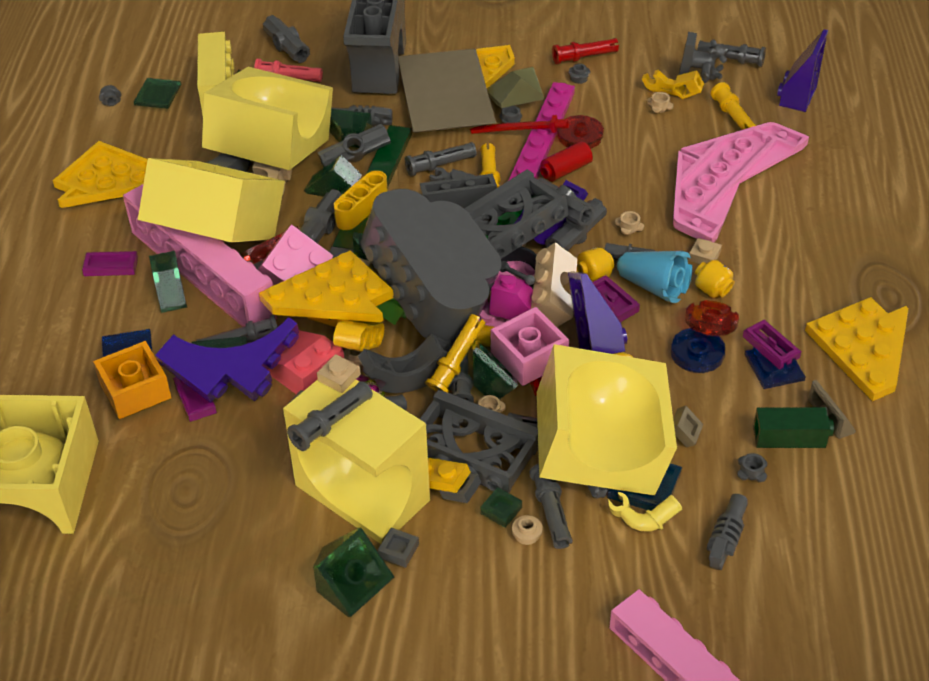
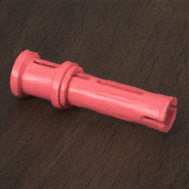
(294, 71)

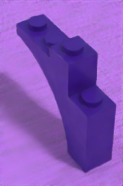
(244, 366)

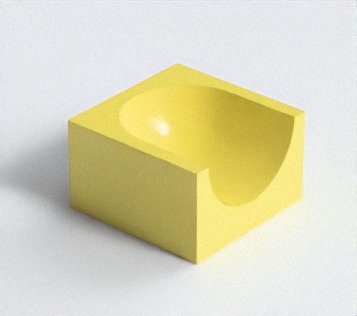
(266, 117)
(210, 200)
(604, 420)
(46, 454)
(369, 463)

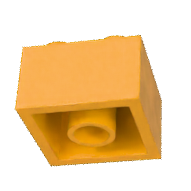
(132, 379)

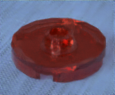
(581, 129)
(711, 318)

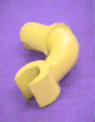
(650, 520)

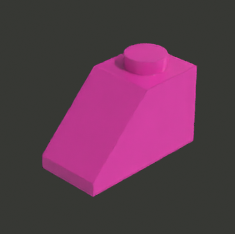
(510, 297)

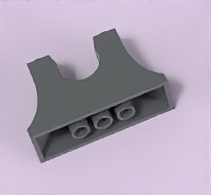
(373, 40)

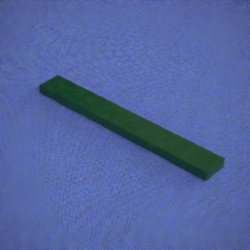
(387, 161)

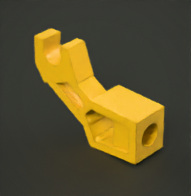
(661, 83)

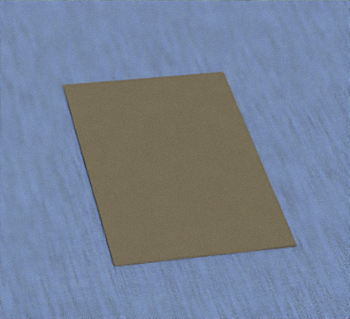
(445, 90)

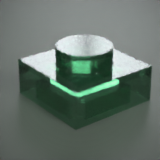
(501, 507)

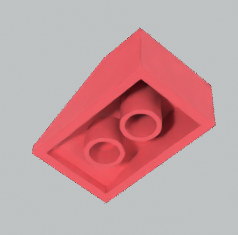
(303, 360)

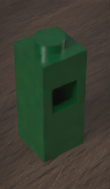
(792, 427)

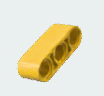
(357, 201)
(358, 335)

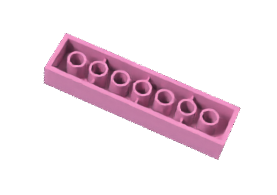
(206, 264)

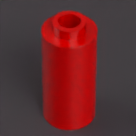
(566, 161)

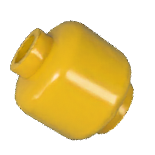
(595, 263)
(714, 278)

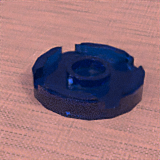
(697, 351)

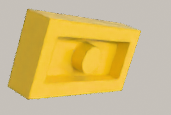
(447, 474)

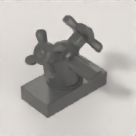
(703, 60)

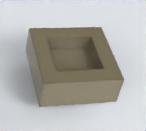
(687, 426)

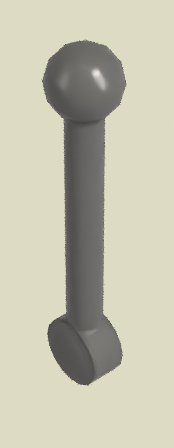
(529, 279)

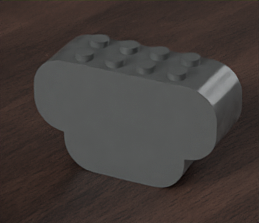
(431, 260)

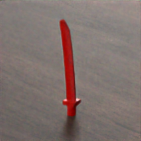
(554, 124)

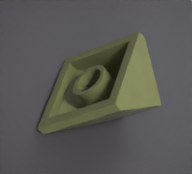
(516, 88)

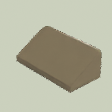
(819, 398)

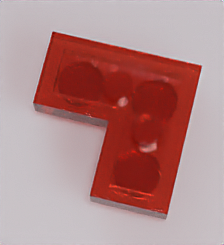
(259, 251)

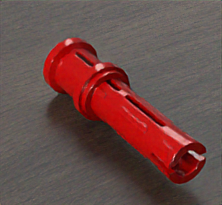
(576, 51)

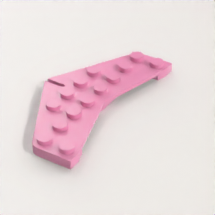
(714, 169)

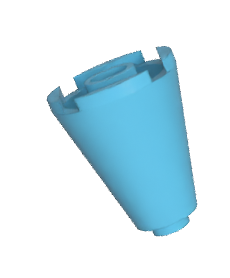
(658, 272)

